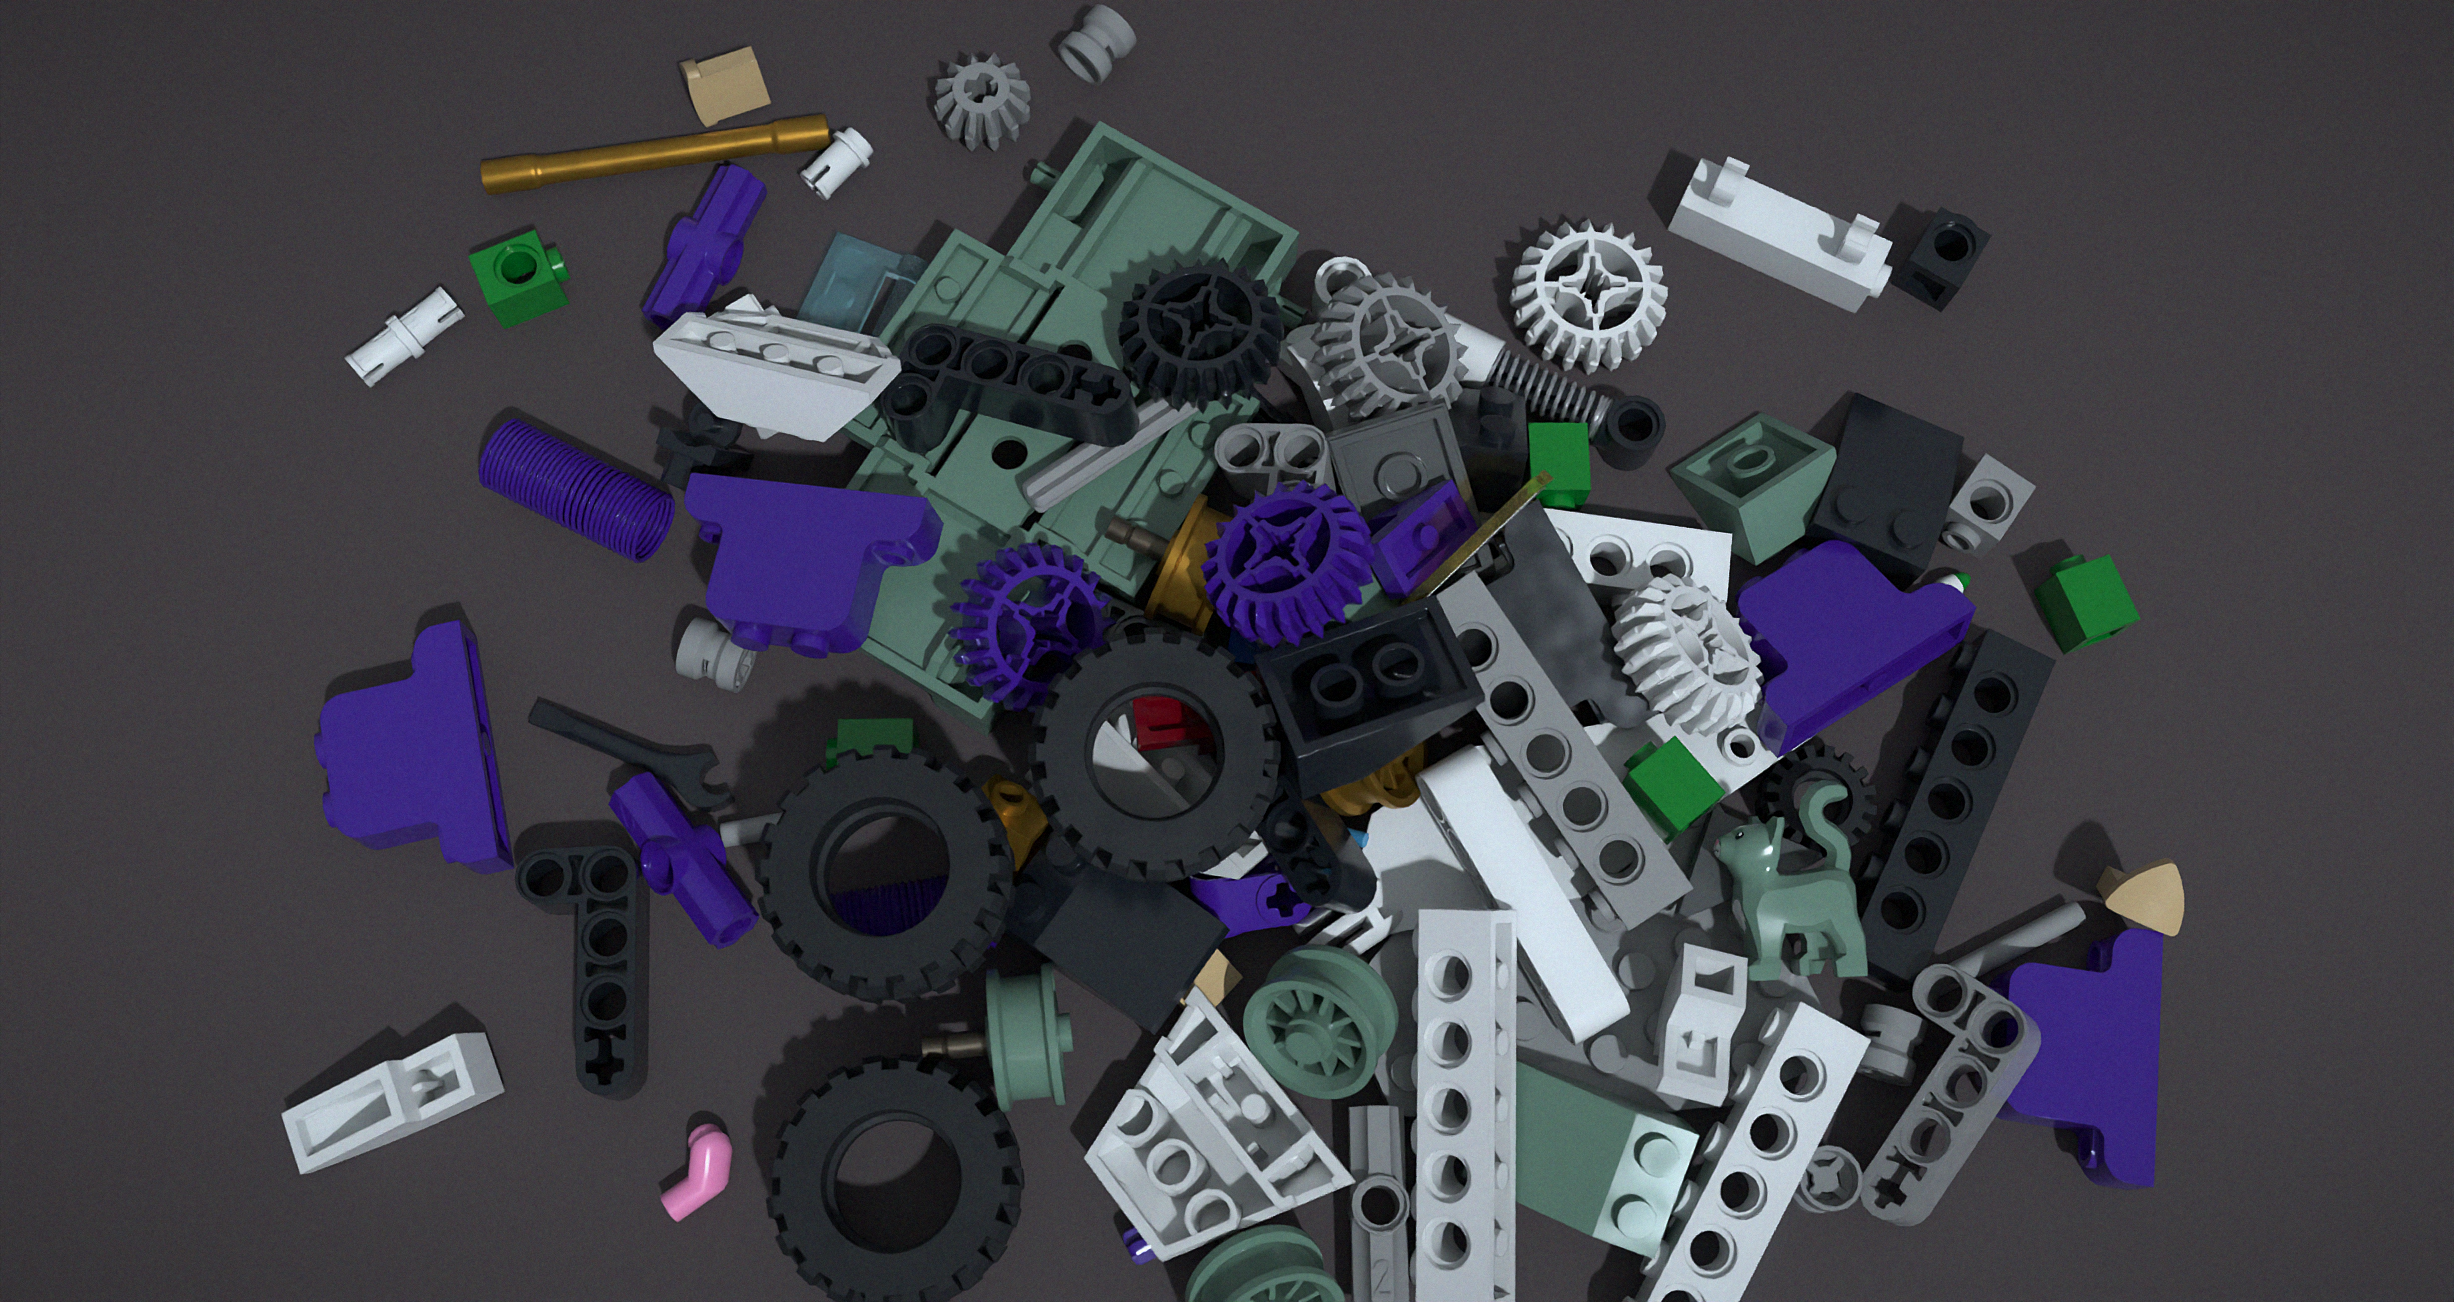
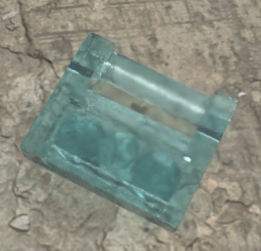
(852, 281)

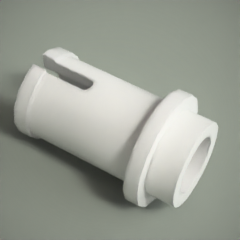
(837, 162)

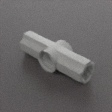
(1378, 1161)

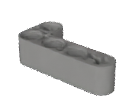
(1279, 452)
(1937, 1102)

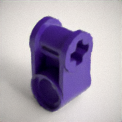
(1251, 900)

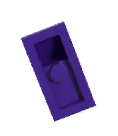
(1419, 537)

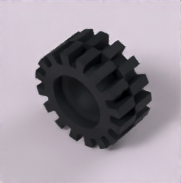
(1813, 766)

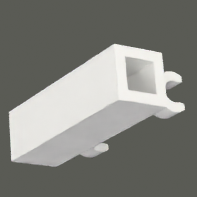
(1783, 235)

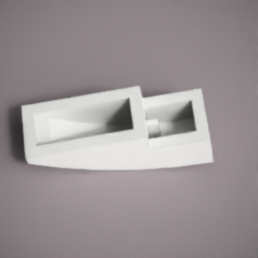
(392, 1101)

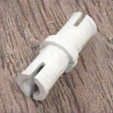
(405, 337)

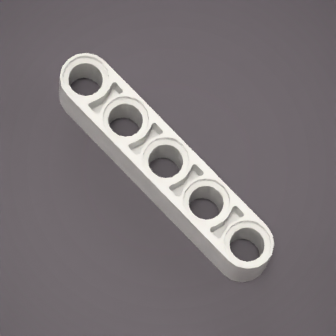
(1516, 877)

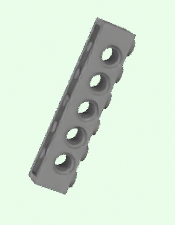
(1654, 875)

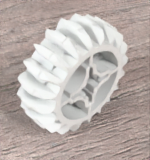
(1612, 275)
(1687, 655)

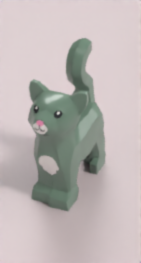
(1808, 902)

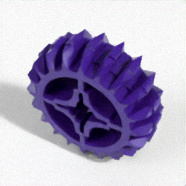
(1288, 563)
(1062, 592)

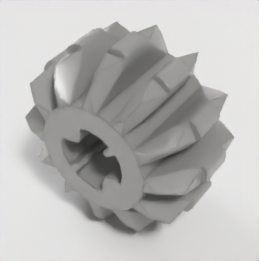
(982, 102)

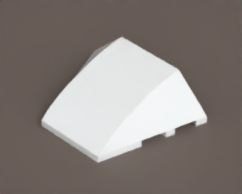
(1208, 1140)

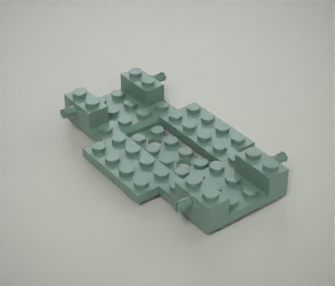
(1091, 239)

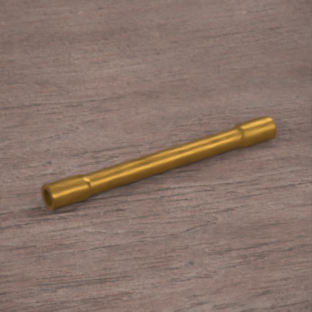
(535, 171)

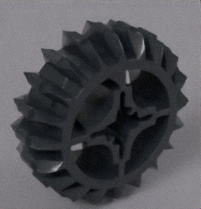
(1222, 357)

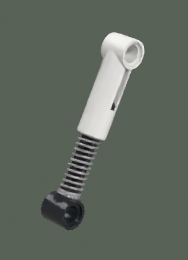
(1494, 367)

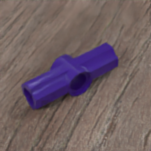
(706, 247)
(683, 860)

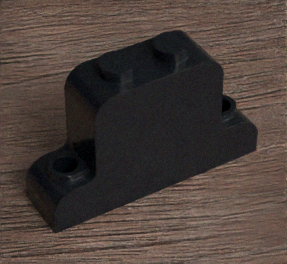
(1559, 625)

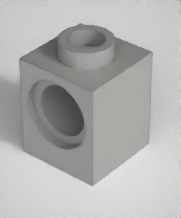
(1998, 492)

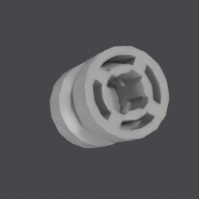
(1097, 44)
(712, 654)
(1892, 1044)
(1834, 1174)

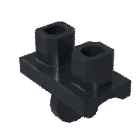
(702, 448)

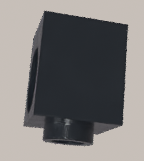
(1929, 275)

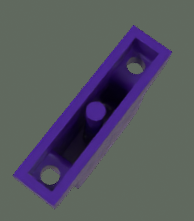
(804, 559)
(1838, 637)
(419, 757)
(2094, 1054)

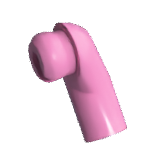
(707, 1172)

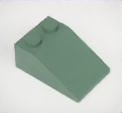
(1597, 1158)

